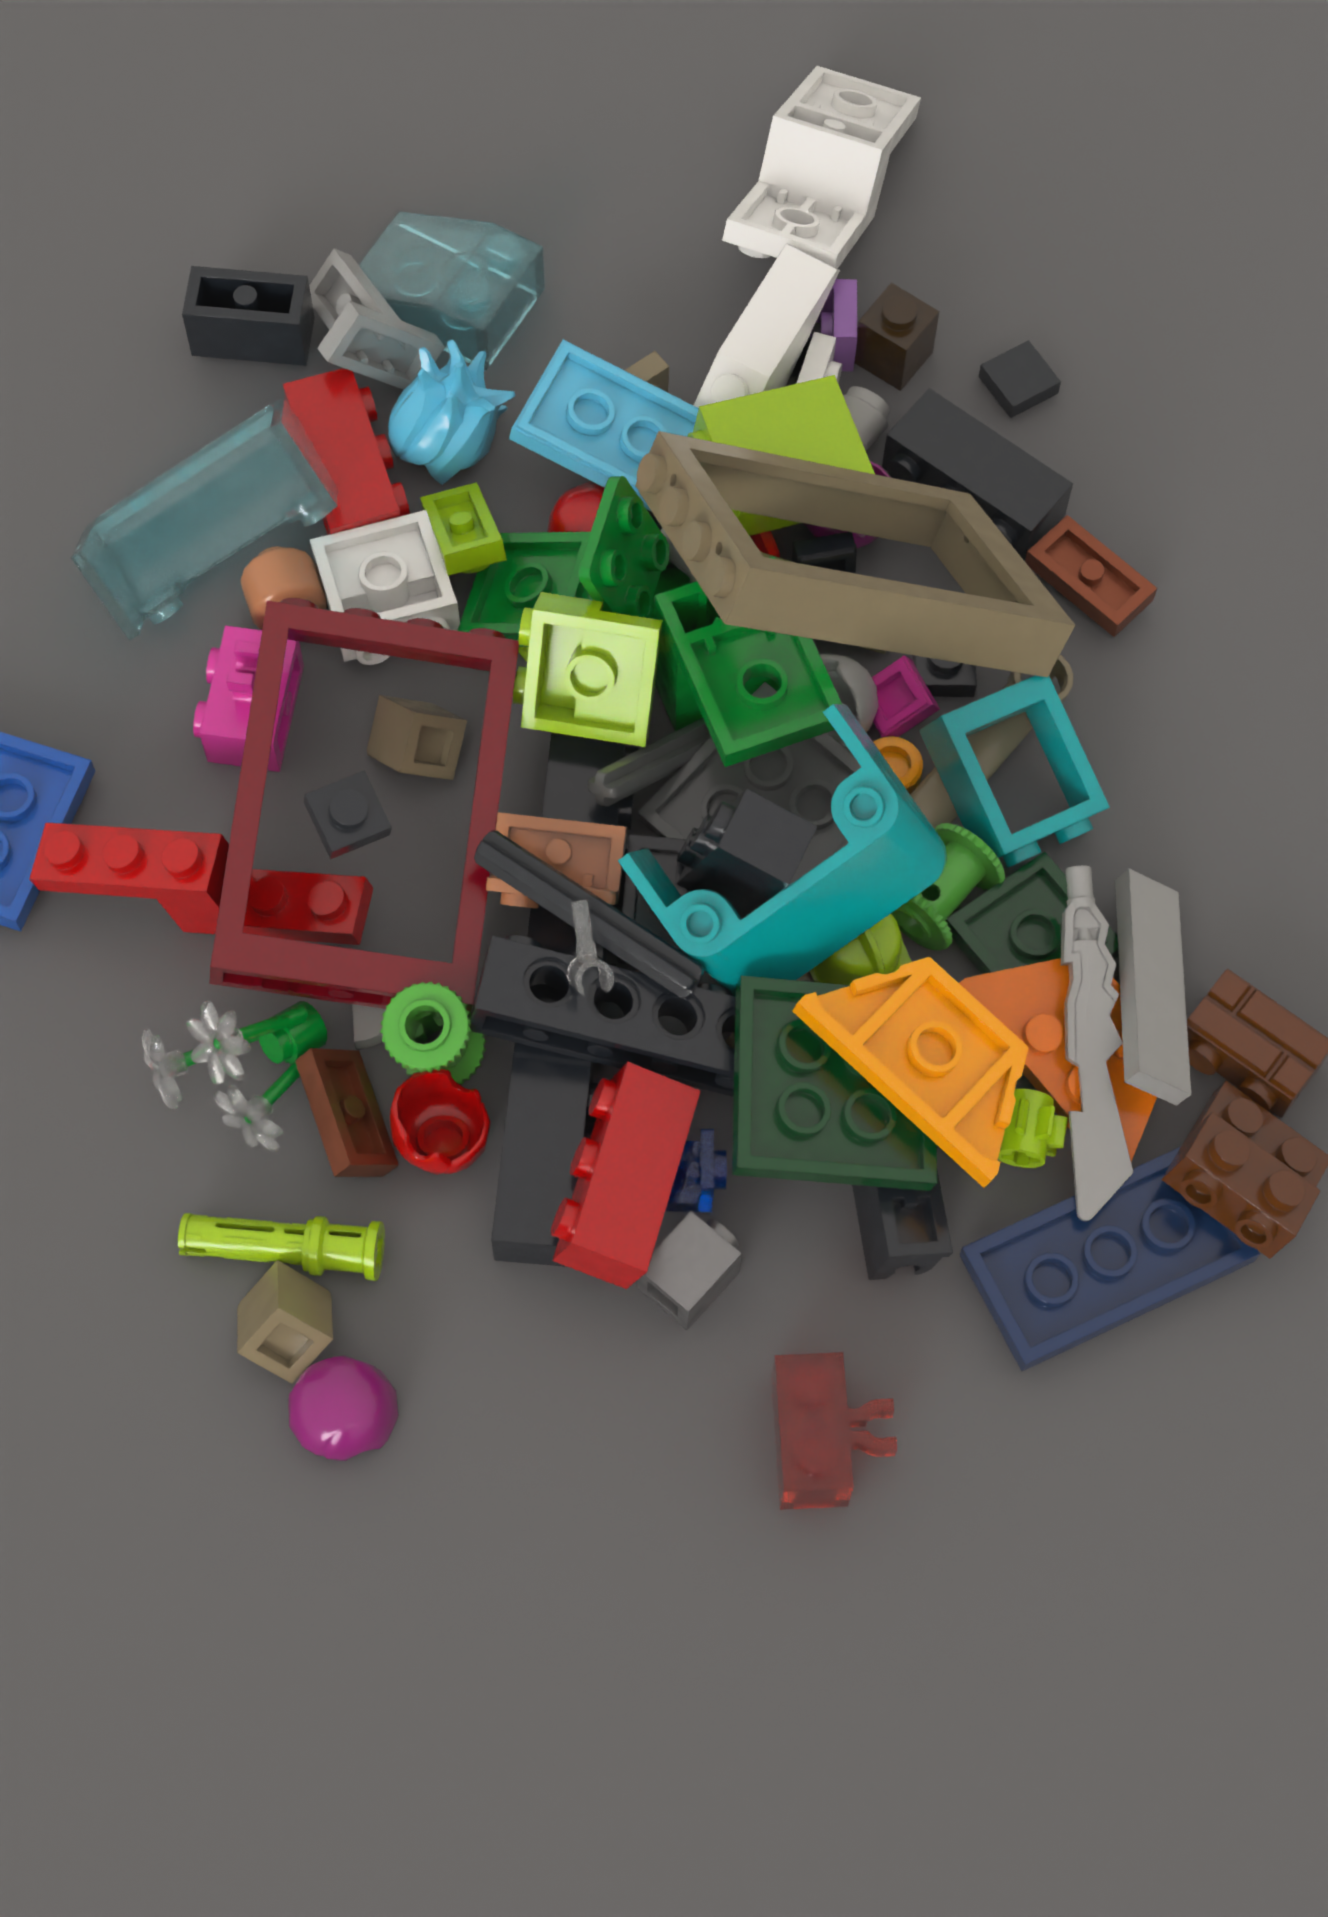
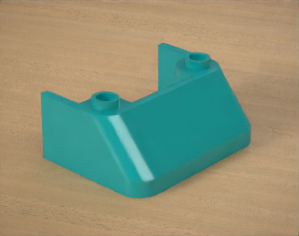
(884, 865)

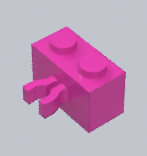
(225, 715)

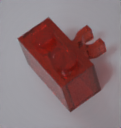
(815, 1432)

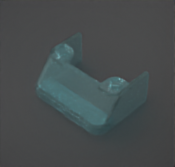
(202, 514)

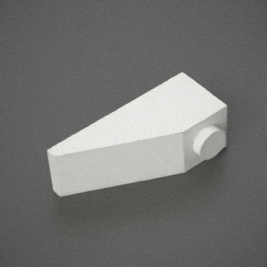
(771, 329)

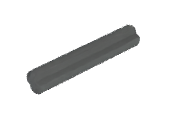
(648, 764)

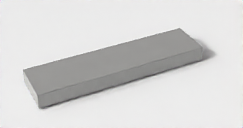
(1152, 988)

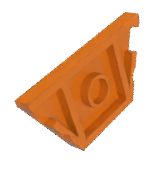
(1032, 1007)

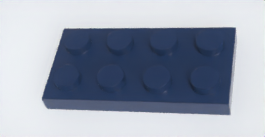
(1072, 1279)

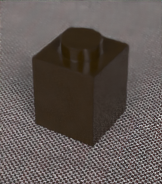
(896, 336)

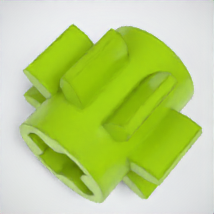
(1032, 1130)

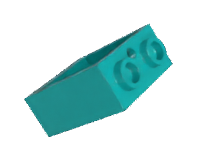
(967, 784)

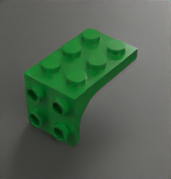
(610, 564)

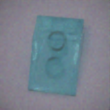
(457, 279)

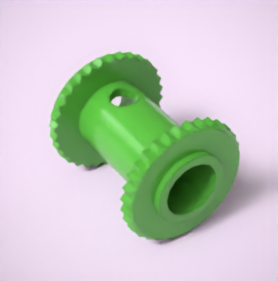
(967, 865)
(417, 1015)

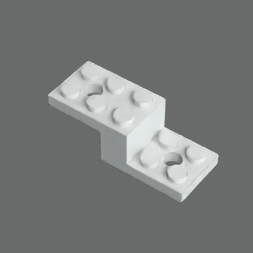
(822, 168)

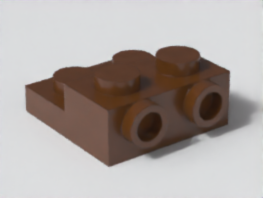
(1248, 1170)

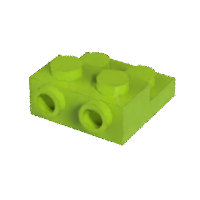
(587, 670)

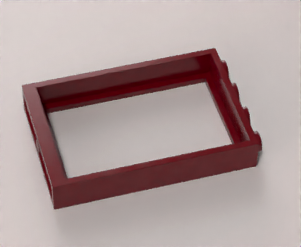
(334, 971)

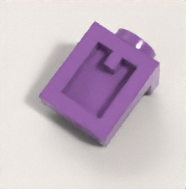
(839, 320)

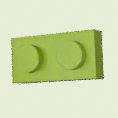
(464, 529)

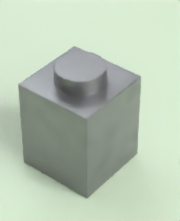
(691, 1268)

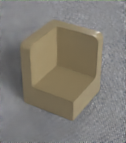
(416, 737)
(284, 1322)

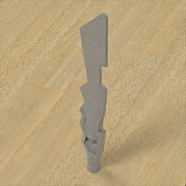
(1091, 1038)

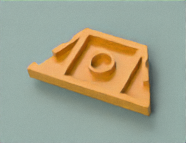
(929, 1055)

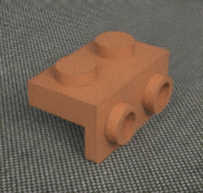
(575, 848)

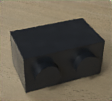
(248, 315)

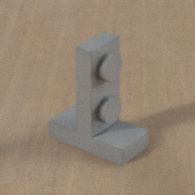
(364, 328)

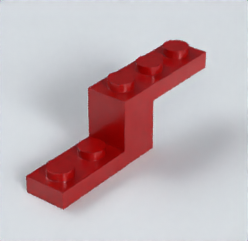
(188, 877)

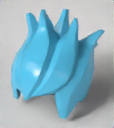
(446, 415)

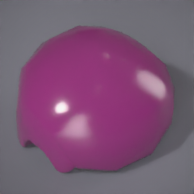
(342, 1408)

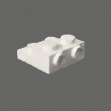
(387, 570)

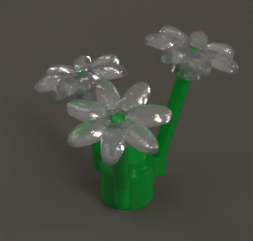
(281, 1038)

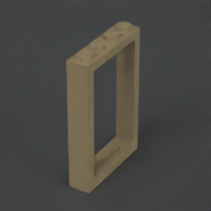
(998, 623)

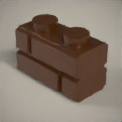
(1254, 1043)

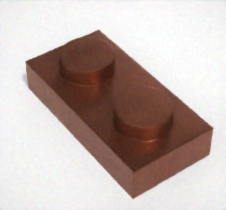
(1090, 575)
(346, 1113)

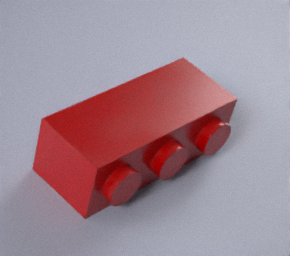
(339, 426)
(624, 1175)

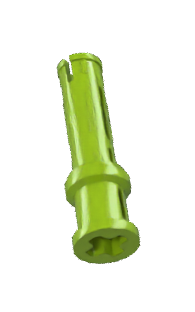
(313, 1245)

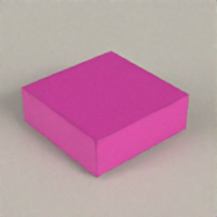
(901, 698)

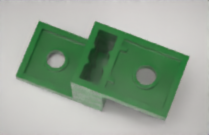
(717, 667)

